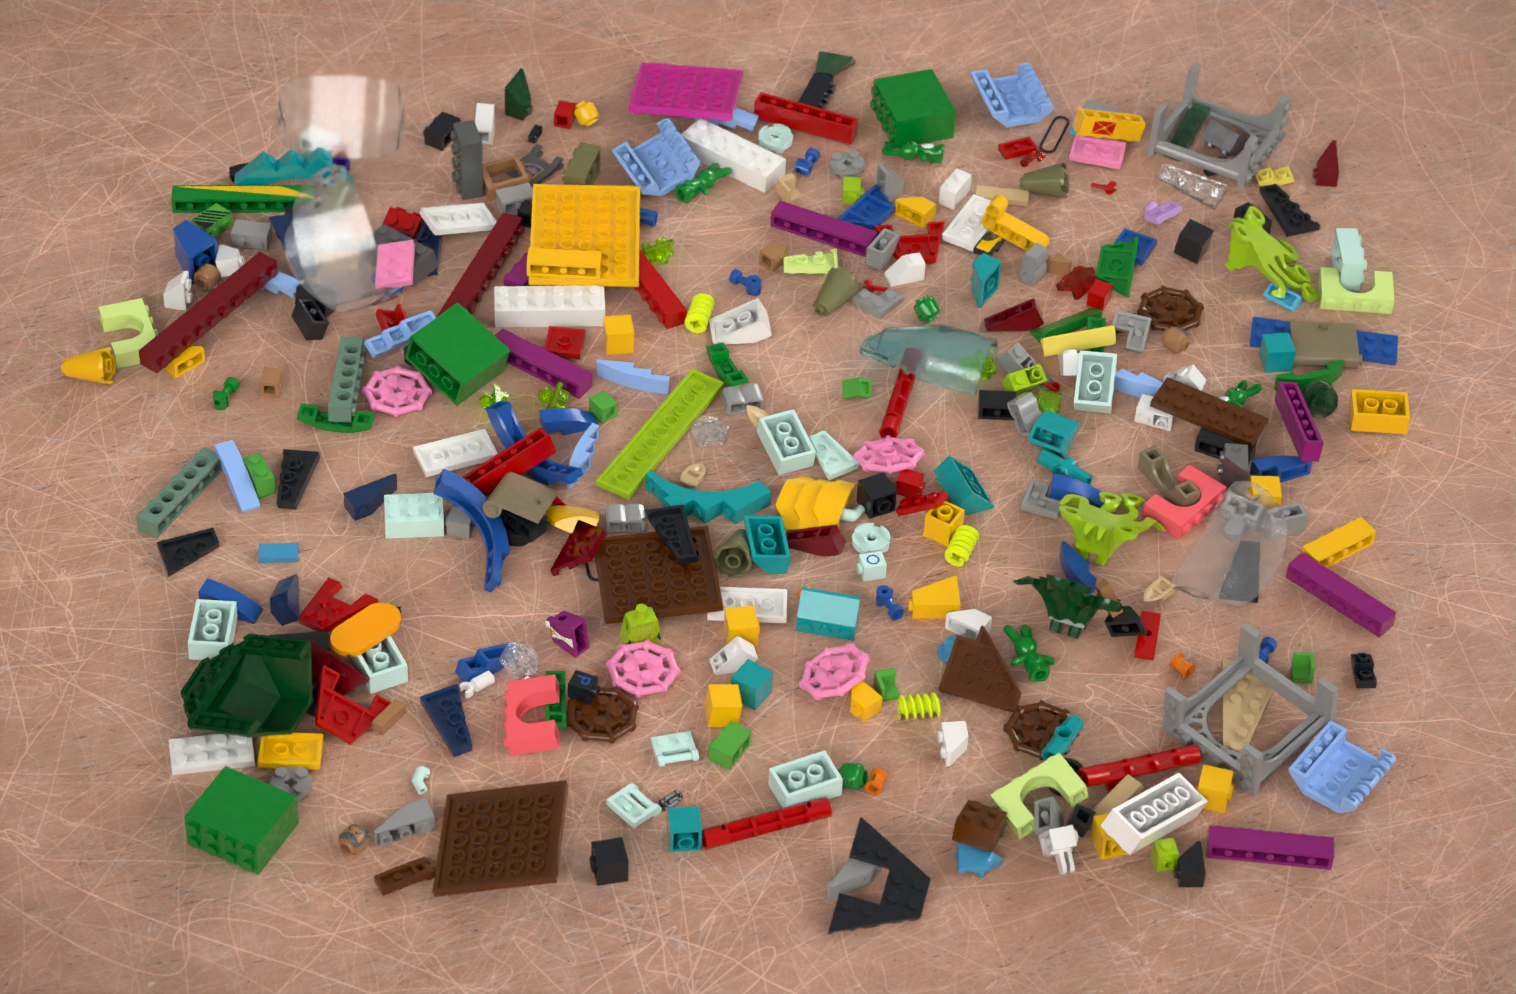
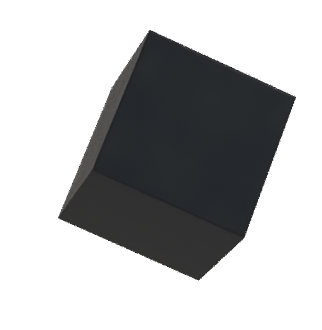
(1193, 241)
(876, 495)
(609, 861)

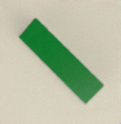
(1066, 324)

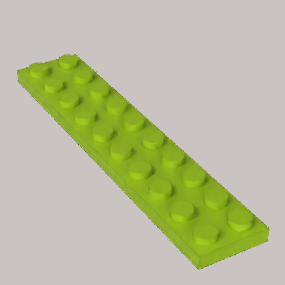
(660, 434)

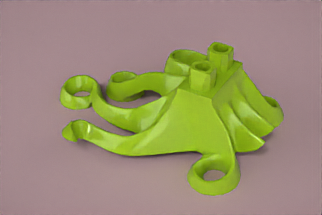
(1256, 248)
(1099, 529)

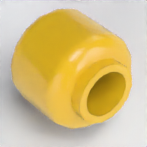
(586, 113)

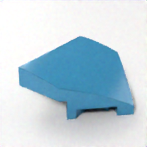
(975, 860)

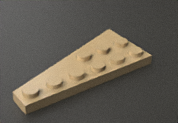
(1243, 710)

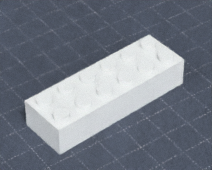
(747, 160)
(549, 306)
(1154, 813)

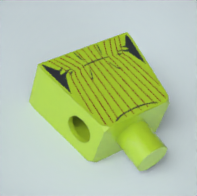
(640, 625)

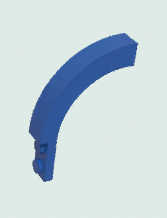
(509, 432)
(471, 501)

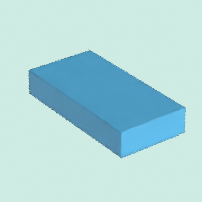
(278, 552)

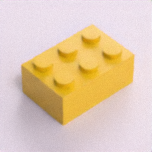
(1379, 411)

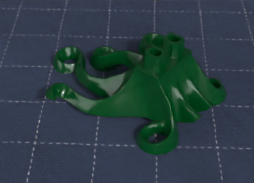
(1069, 602)

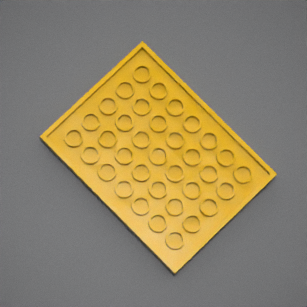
(589, 221)

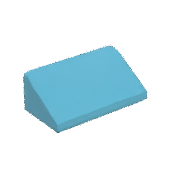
(1290, 301)

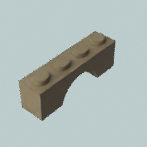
(1156, 469)

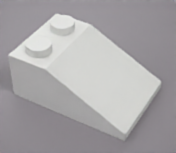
(741, 325)

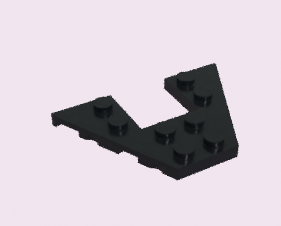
(903, 890)

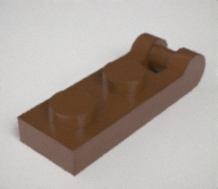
(404, 875)

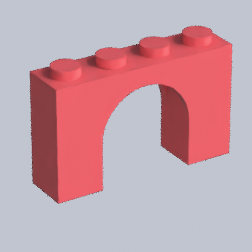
(1178, 519)
(520, 698)

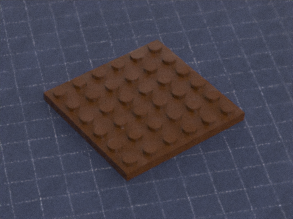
(643, 571)
(501, 838)

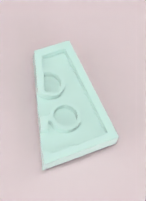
(832, 456)

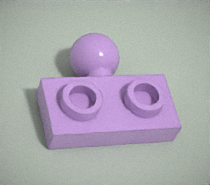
(1158, 214)

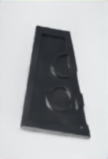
(186, 549)

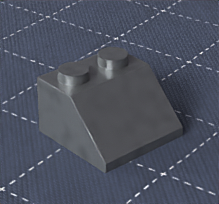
(1223, 138)
(1234, 464)

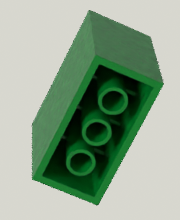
(913, 107)
(457, 354)
(241, 820)

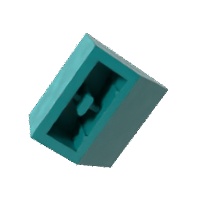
(1053, 433)

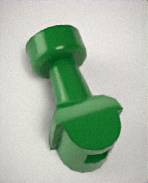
(221, 398)

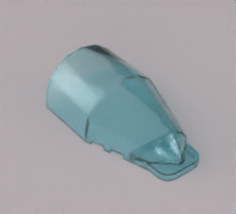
(934, 354)

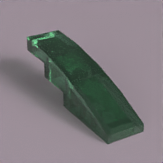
(1190, 126)

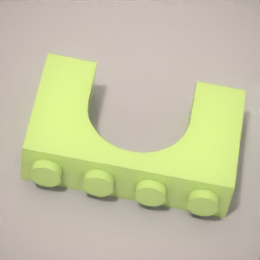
(1335, 297)
(128, 315)
(1052, 773)

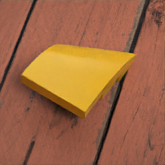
(567, 516)

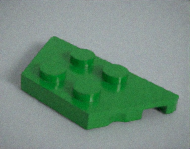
(1117, 265)

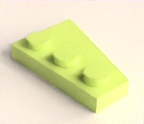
(811, 264)

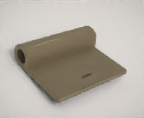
(1325, 343)
(519, 497)

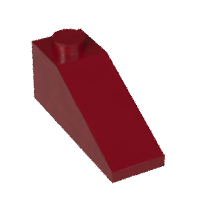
(1327, 167)
(1017, 318)
(817, 540)

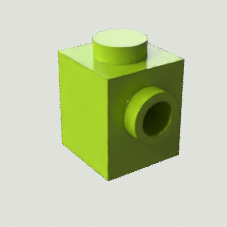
(851, 190)
(1164, 854)

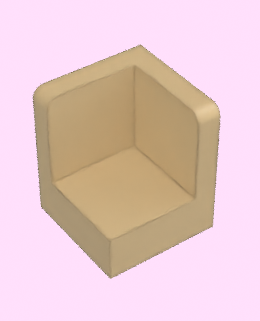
(787, 189)

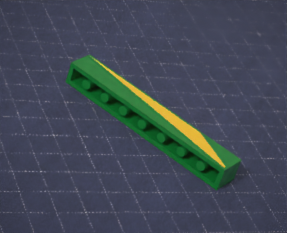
(234, 198)

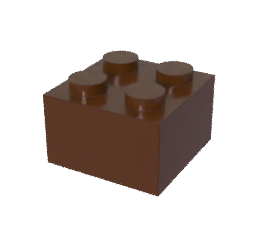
(979, 826)

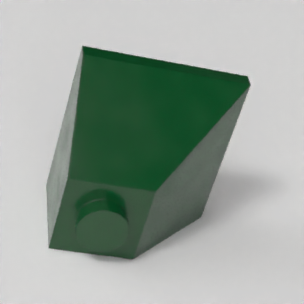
(832, 63)
(518, 97)

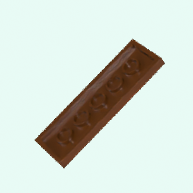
(1209, 412)

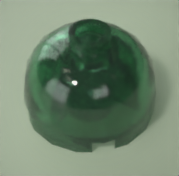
(1320, 398)

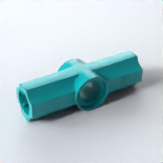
(1064, 467)
(1063, 737)

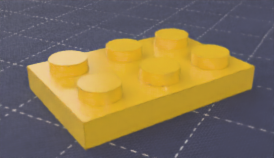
(291, 751)

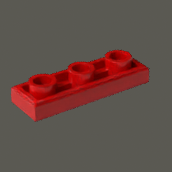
(921, 503)
(1146, 643)

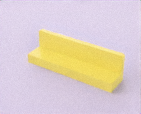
(1078, 340)

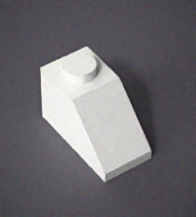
(228, 260)
(906, 270)
(967, 622)

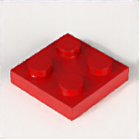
(565, 342)

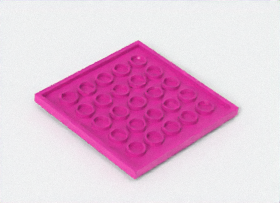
(686, 91)

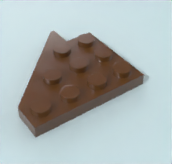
(979, 674)

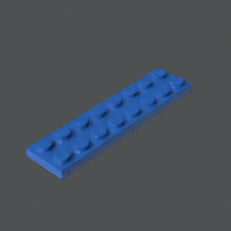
(1373, 346)

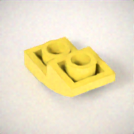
(1280, 177)

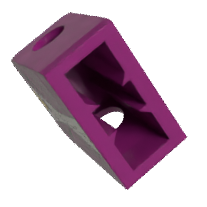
(569, 632)

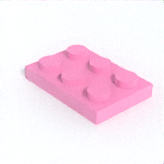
(1098, 151)
(395, 264)

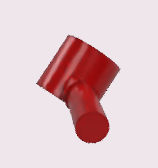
(1109, 188)
(870, 287)
(1053, 386)

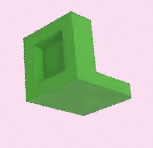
(857, 387)
(603, 406)
(1303, 667)
(885, 684)

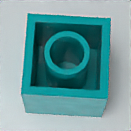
(1277, 352)
(753, 683)
(684, 829)

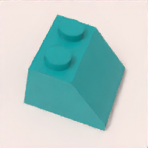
(985, 278)

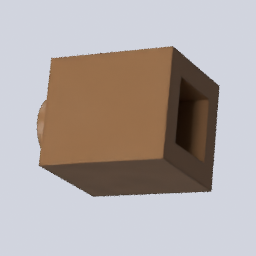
(772, 256)
(271, 382)

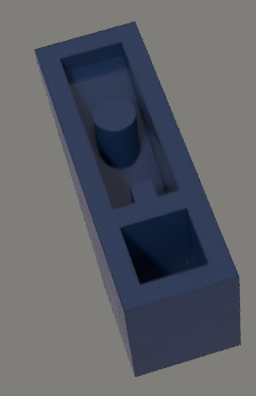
(369, 497)
(285, 600)

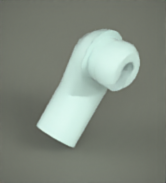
(852, 515)
(417, 779)

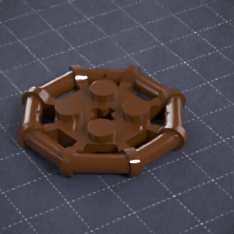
(1177, 305)
(1032, 723)
(607, 724)

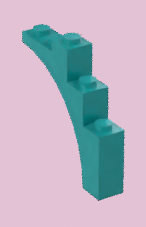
(292, 165)
(710, 504)

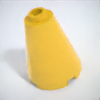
(91, 366)

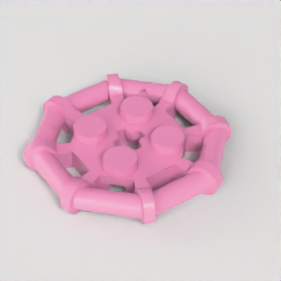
(392, 402)
(889, 455)
(643, 659)
(841, 666)

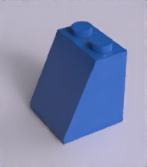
(194, 247)

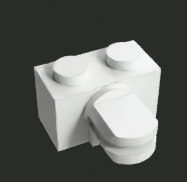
(1059, 843)

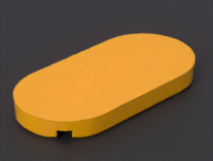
(365, 629)

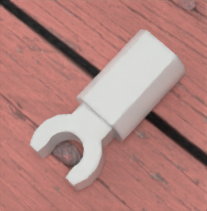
(477, 684)

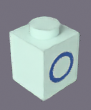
(871, 566)

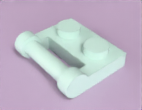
(674, 748)
(629, 809)

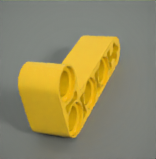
(1011, 228)

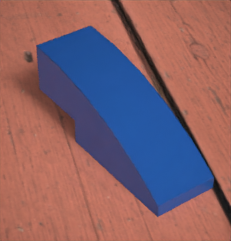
(566, 420)
(1283, 466)
(1065, 485)
(1076, 567)
(246, 608)
(484, 660)

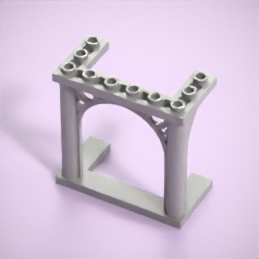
(1238, 168)
(1254, 764)

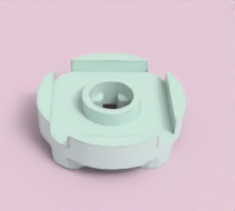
(768, 139)
(868, 530)

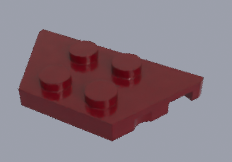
(579, 547)
(349, 677)

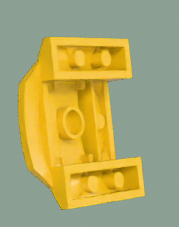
(813, 502)

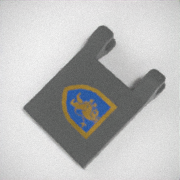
(537, 167)

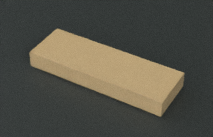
(1014, 196)
(1124, 791)

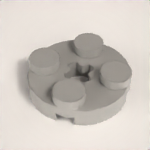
(840, 160)
(299, 776)

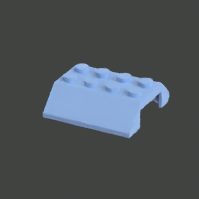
(1014, 98)
(659, 162)
(1338, 771)

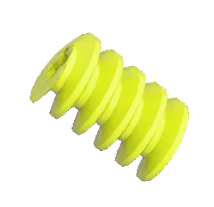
(699, 313)
(961, 545)
(918, 705)

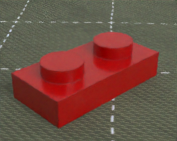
(1017, 148)

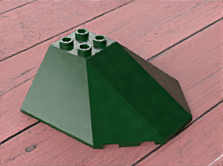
(251, 688)

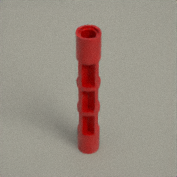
(897, 405)
(1140, 765)
(766, 823)

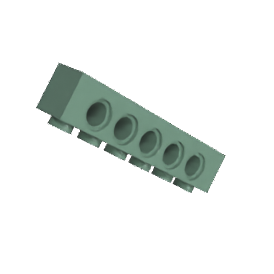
(346, 379)
(179, 493)

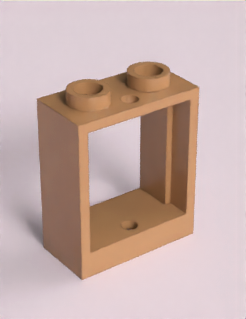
(503, 166)

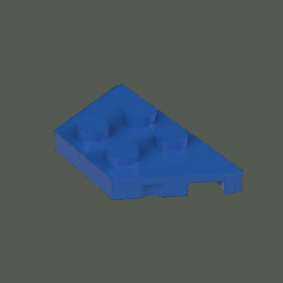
(869, 210)

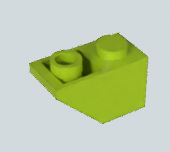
(1024, 380)

